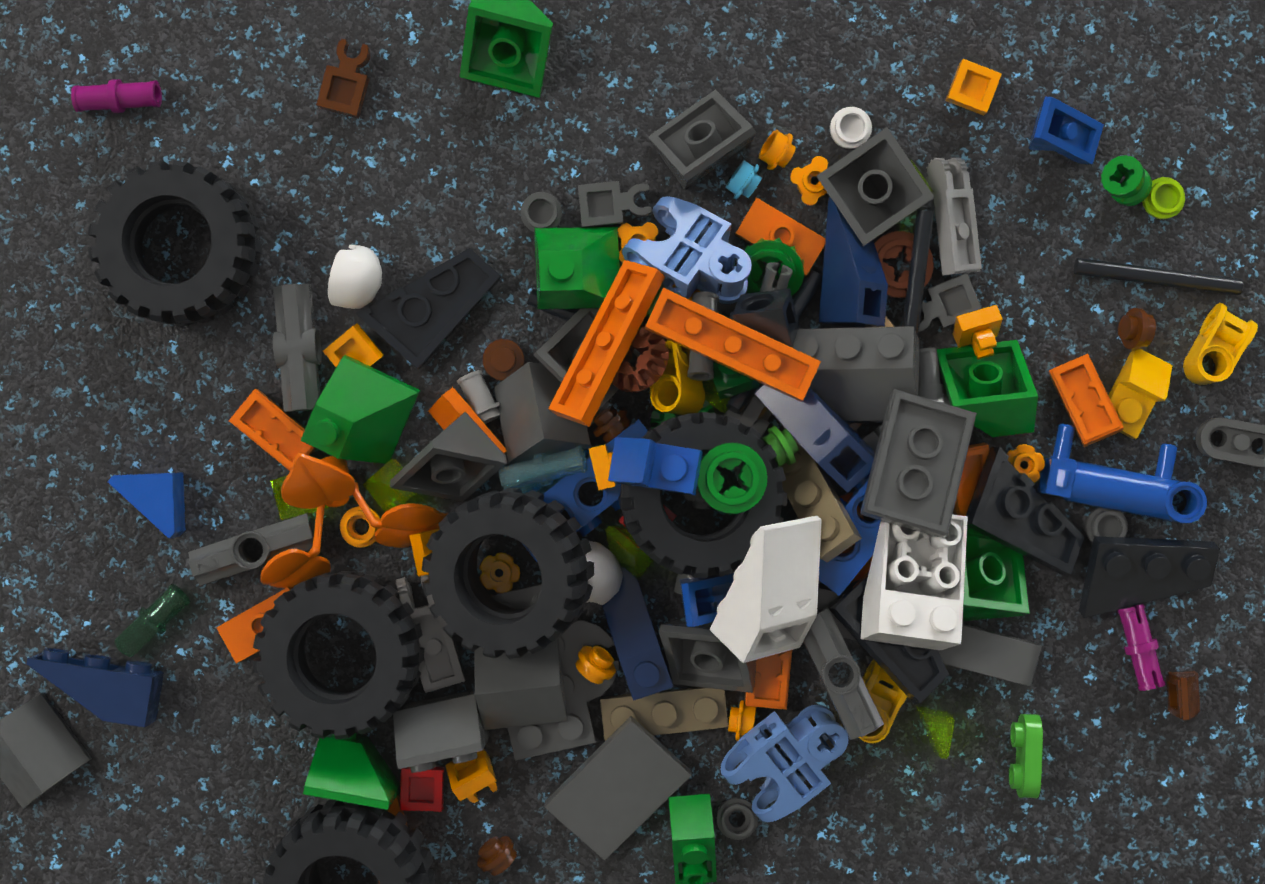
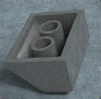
(861, 367)

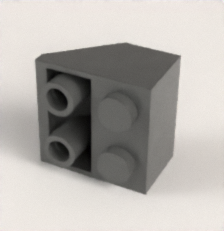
(438, 731)

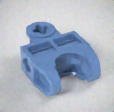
(694, 253)
(805, 748)

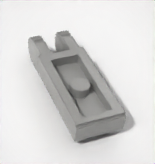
(954, 216)
(441, 657)

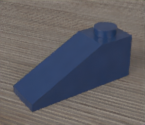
(636, 640)

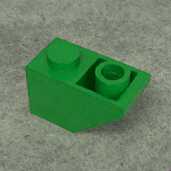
(693, 839)

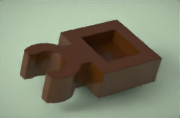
(344, 87)

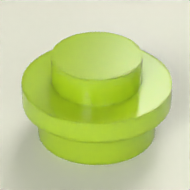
(1165, 198)

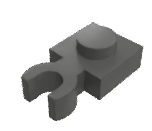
(603, 203)
(949, 301)

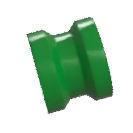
(1134, 187)

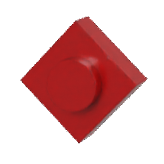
(422, 790)

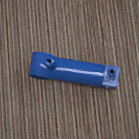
(1119, 488)

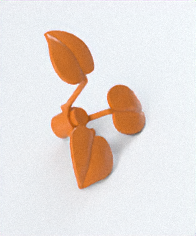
(328, 483)

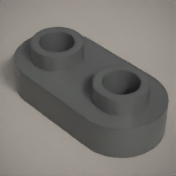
(1235, 441)

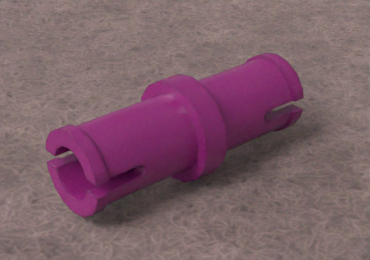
(116, 96)
(1141, 647)

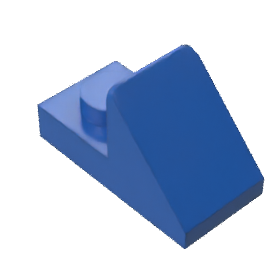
(1066, 132)
(655, 465)

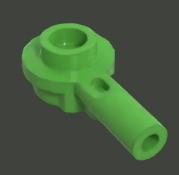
(782, 444)

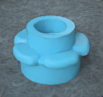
(744, 180)

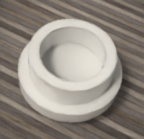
(850, 127)

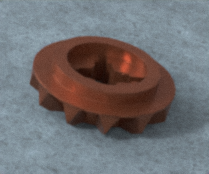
(889, 248)
(649, 365)

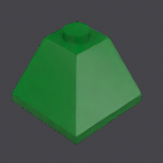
(506, 45)
(575, 266)
(992, 387)
(360, 413)
(993, 580)
(351, 773)

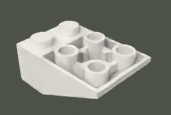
(916, 587)
(772, 591)

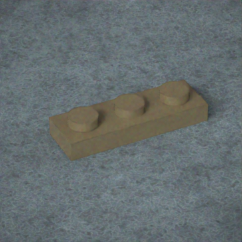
(814, 495)
(667, 711)

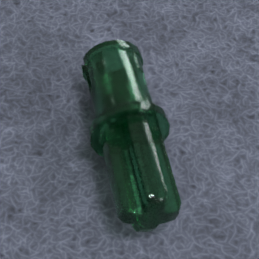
(152, 621)

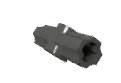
(297, 347)
(231, 556)
(852, 696)

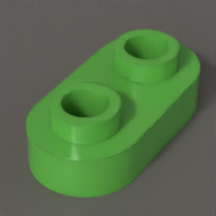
(1027, 772)

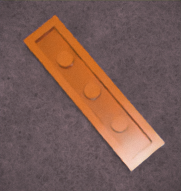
(606, 343)
(732, 344)

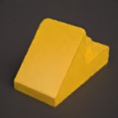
(1138, 388)

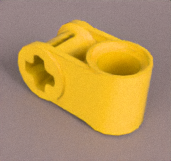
(1224, 340)
(674, 382)
(886, 700)

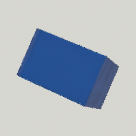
(157, 498)
(702, 597)

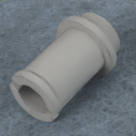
(479, 396)

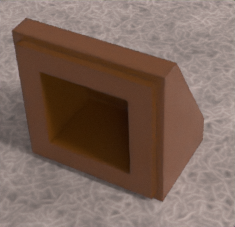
(1183, 694)

